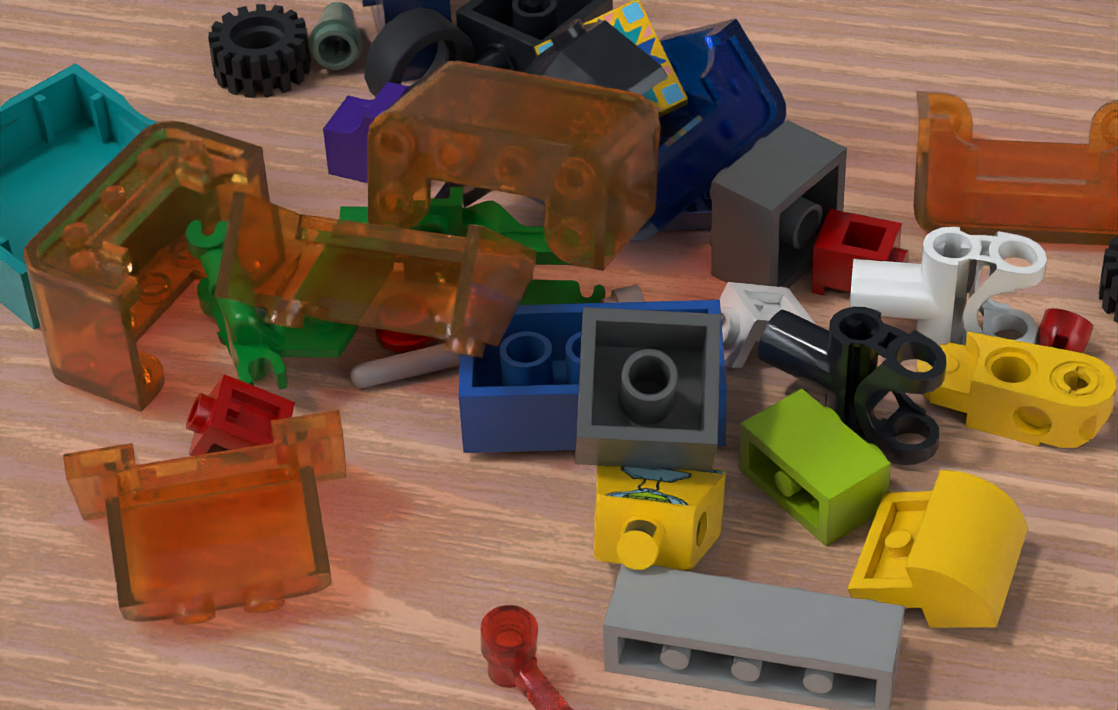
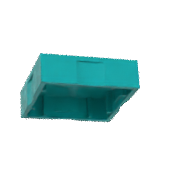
(49, 150)

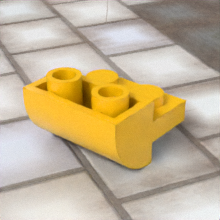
(943, 551)

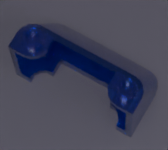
(726, 113)

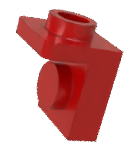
(235, 416)

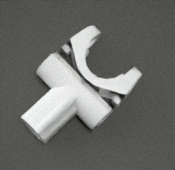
(939, 285)

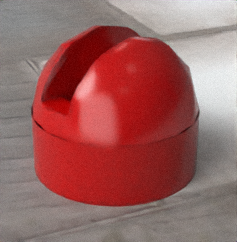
(1064, 330)

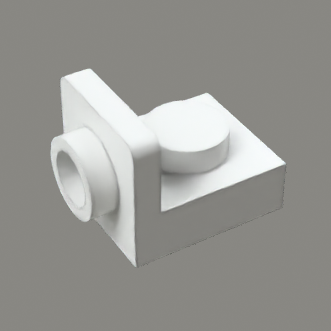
(746, 313)

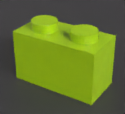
(814, 466)

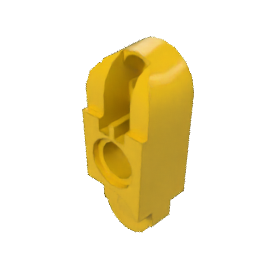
(1026, 390)

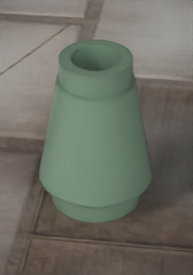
(336, 37)

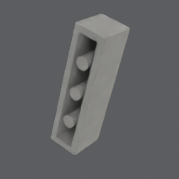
(753, 638)

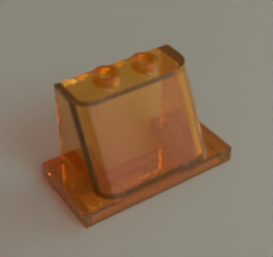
(214, 524)

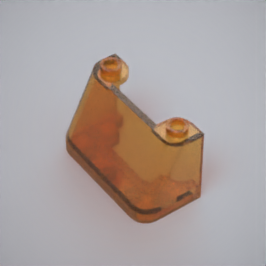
(1013, 186)

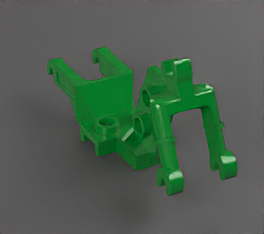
(259, 346)

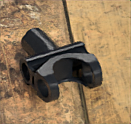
(846, 368)

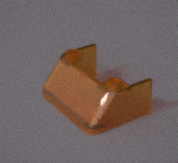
(373, 275)

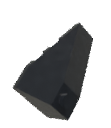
(587, 55)

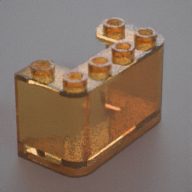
(522, 135)
(124, 256)

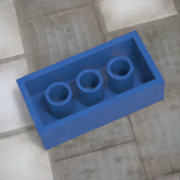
(529, 384)

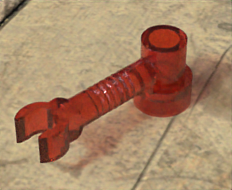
(510, 649)

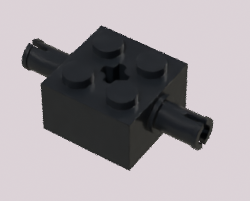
(510, 29)

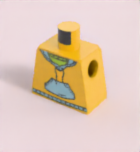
(656, 516)

